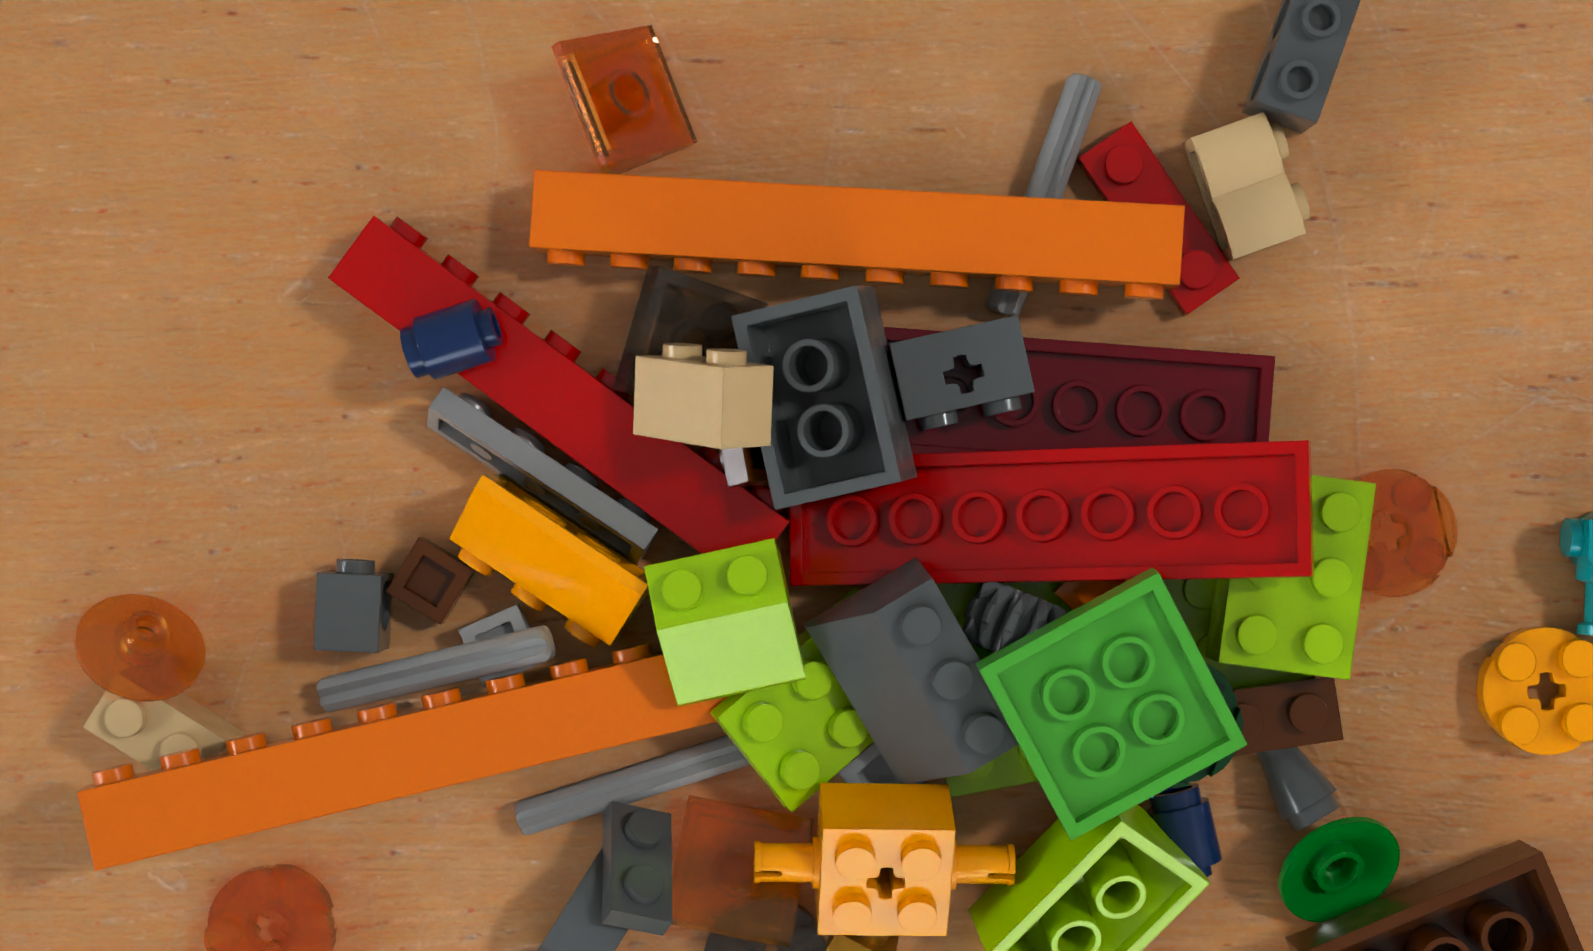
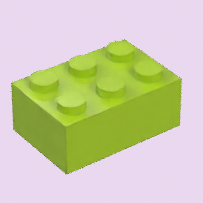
(1302, 621)

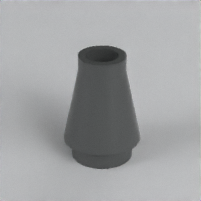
(1297, 787)

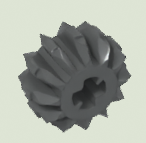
(1004, 615)

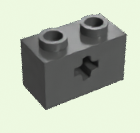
(991, 346)

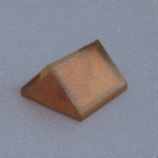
(624, 97)

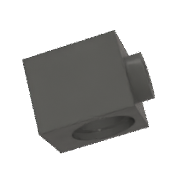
(352, 608)

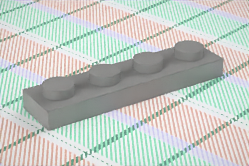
(521, 461)

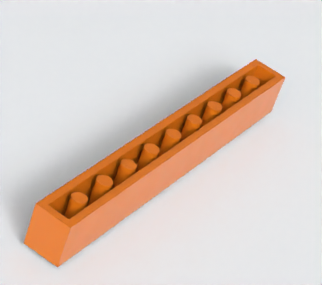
(858, 231)
(381, 756)

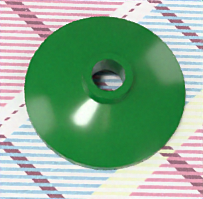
(1338, 868)

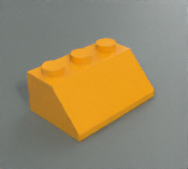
(549, 560)

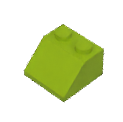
(725, 622)

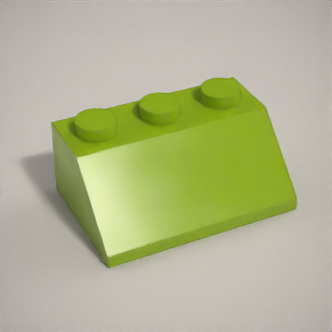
(1090, 893)

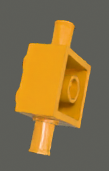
(884, 860)

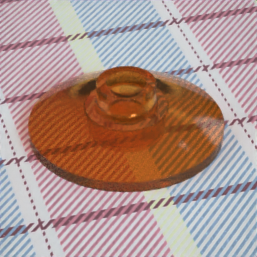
(139, 647)

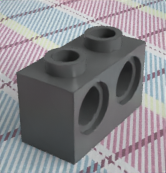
(1300, 61)

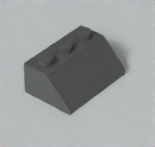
(912, 677)

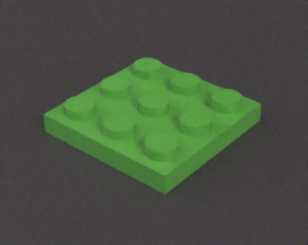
(1111, 703)

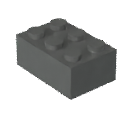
(832, 398)

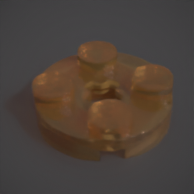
(1428, 537)
(268, 891)

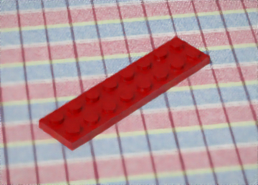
(1070, 517)

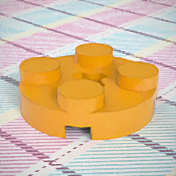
(1517, 665)

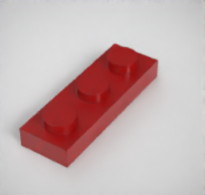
(1128, 171)

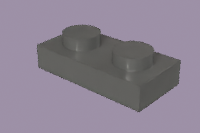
(637, 868)

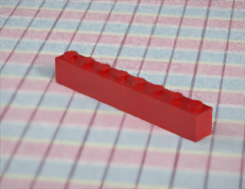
(559, 397)

